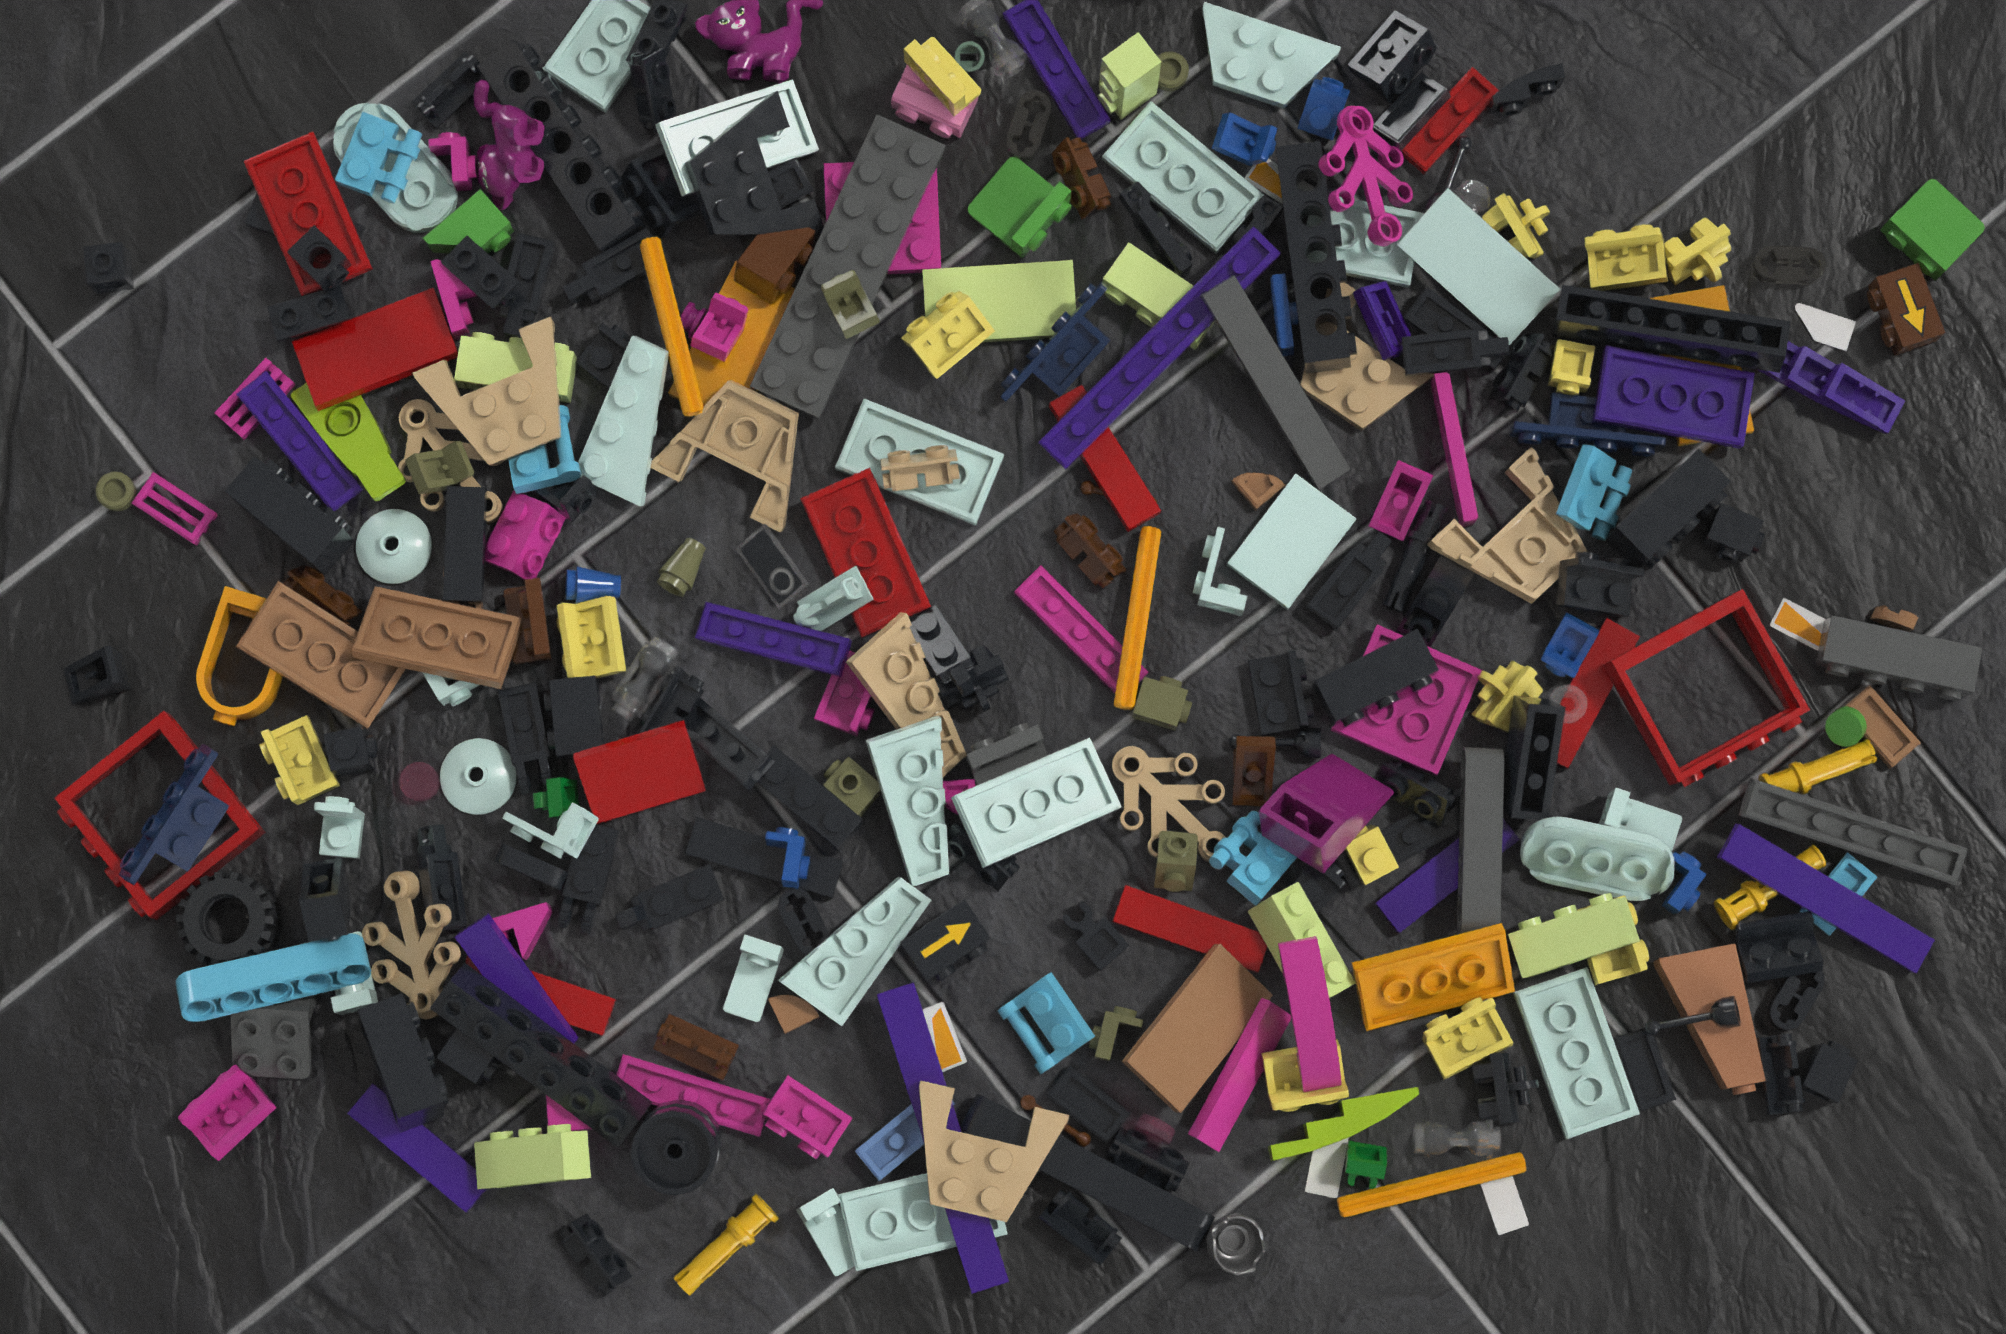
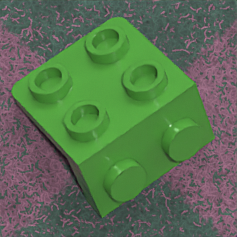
(1020, 206)
(1933, 229)

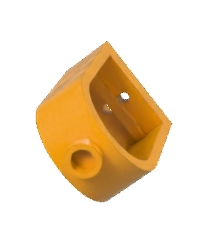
(247, 605)

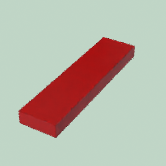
(1112, 470)
(1595, 684)
(1188, 927)
(577, 1005)

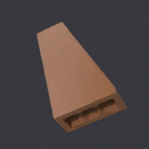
(1694, 985)

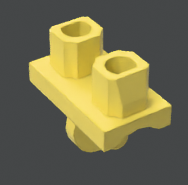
(1507, 213)
(1701, 256)
(1500, 690)

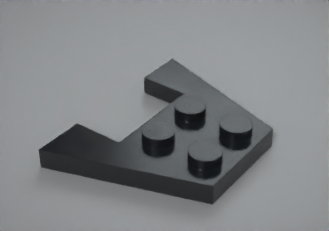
(736, 184)

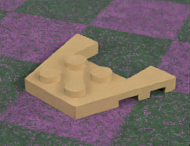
(1366, 388)
(510, 413)
(746, 433)
(1528, 549)
(979, 1172)

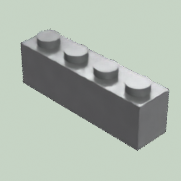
(1898, 657)

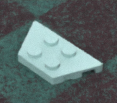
(1261, 57)

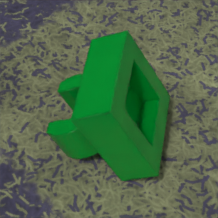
(558, 798)
(1365, 1161)

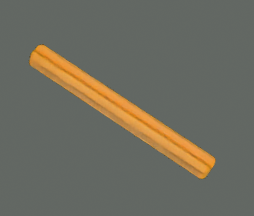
(671, 326)
(1137, 618)
(1431, 1184)

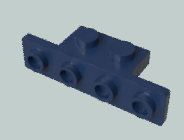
(1066, 352)
(1572, 425)
(182, 821)

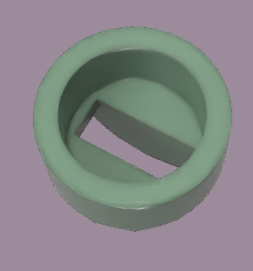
(970, 48)

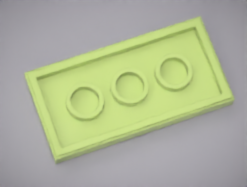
(1015, 299)

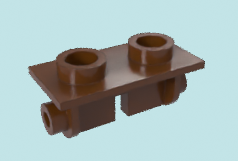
(1072, 162)
(1101, 558)
(311, 585)
(695, 1046)

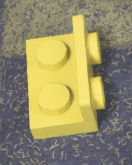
(941, 74)
(947, 333)

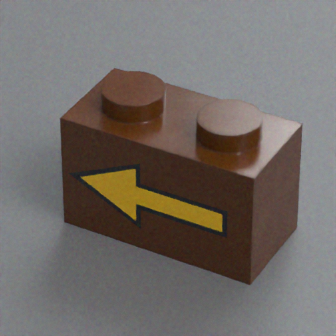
(1905, 309)

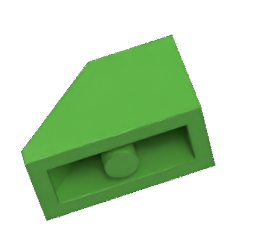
(475, 219)

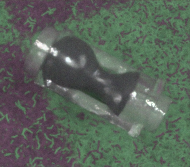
(983, 23)
(654, 662)
(1437, 1138)

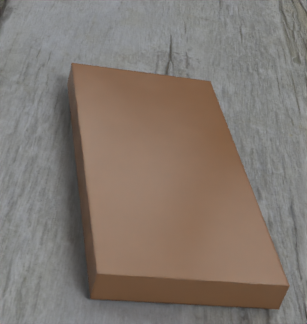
(437, 637)
(317, 655)
(1196, 1028)

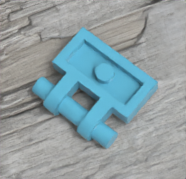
(368, 153)
(1586, 489)
(1261, 868)

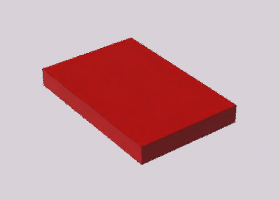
(639, 772)

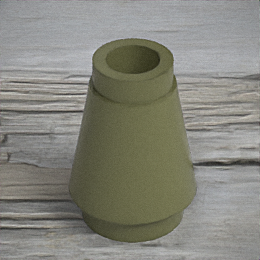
(682, 568)

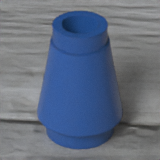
(590, 584)

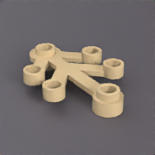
(428, 431)
(1164, 797)
(414, 950)

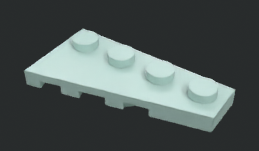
(625, 427)
(911, 783)
(853, 956)

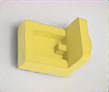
(1571, 367)
(1370, 855)

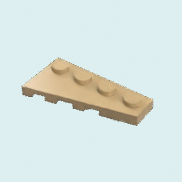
(901, 685)

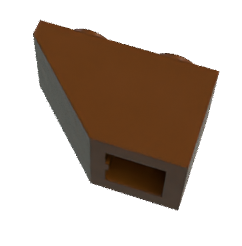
(772, 260)

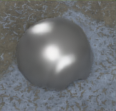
(1235, 1244)

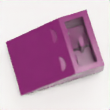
(1322, 810)

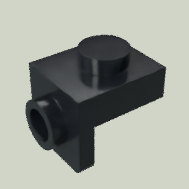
(570, 497)

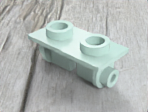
(833, 601)

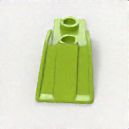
(355, 440)

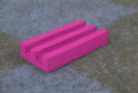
(233, 400)
(201, 526)

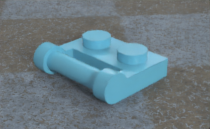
(532, 468)
(1054, 1016)

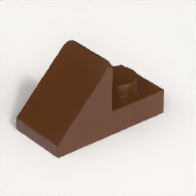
(1253, 770)

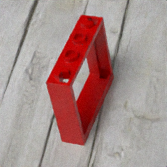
(1768, 658)
(97, 845)

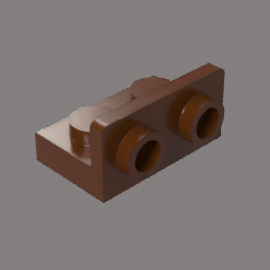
(529, 605)

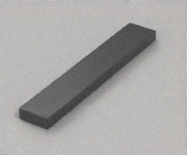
(1275, 382)
(1852, 831)

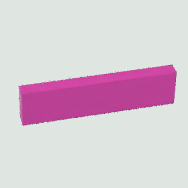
(1454, 449)
(1073, 626)
(1239, 1075)
(726, 1104)

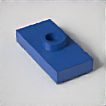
(1284, 314)

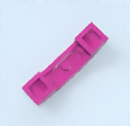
(1310, 1014)

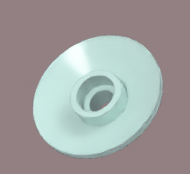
(407, 559)
(488, 793)

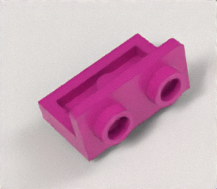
(523, 536)
(845, 703)
(227, 1111)
(806, 1117)

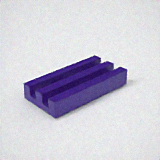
(1382, 318)

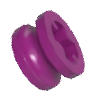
(692, 318)

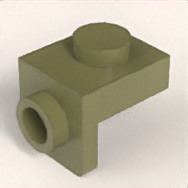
(849, 304)
(440, 468)
(1176, 861)
(1106, 1034)

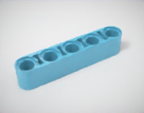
(272, 977)

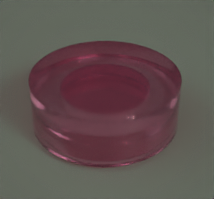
(419, 781)
(1155, 1129)

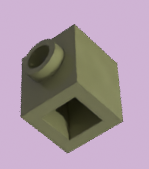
(1162, 703)
(852, 785)

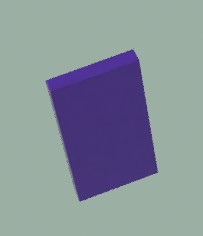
(1673, 397)

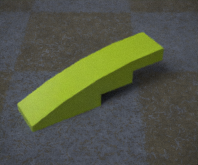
(1355, 1116)

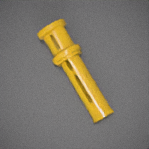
(1801, 777)
(1754, 895)
(739, 1232)

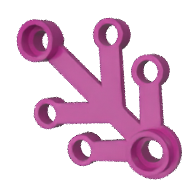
(1356, 131)

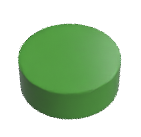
(1846, 726)

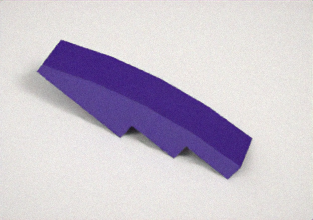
(1838, 388)

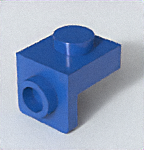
(1322, 107)
(1244, 140)
(1569, 646)
(796, 864)
(1684, 892)

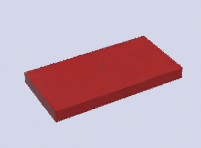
(302, 193)
(375, 349)
(860, 532)

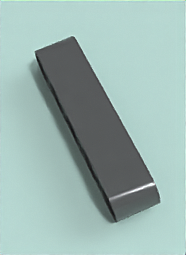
(1480, 838)

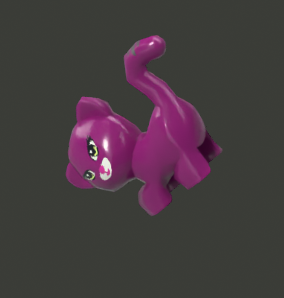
(738, 29)
(511, 159)

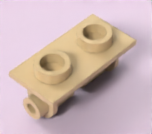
(933, 463)

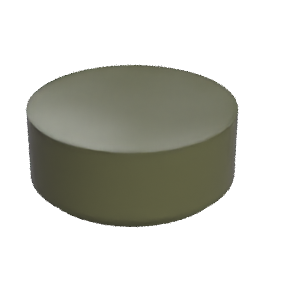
(1173, 71)
(115, 491)

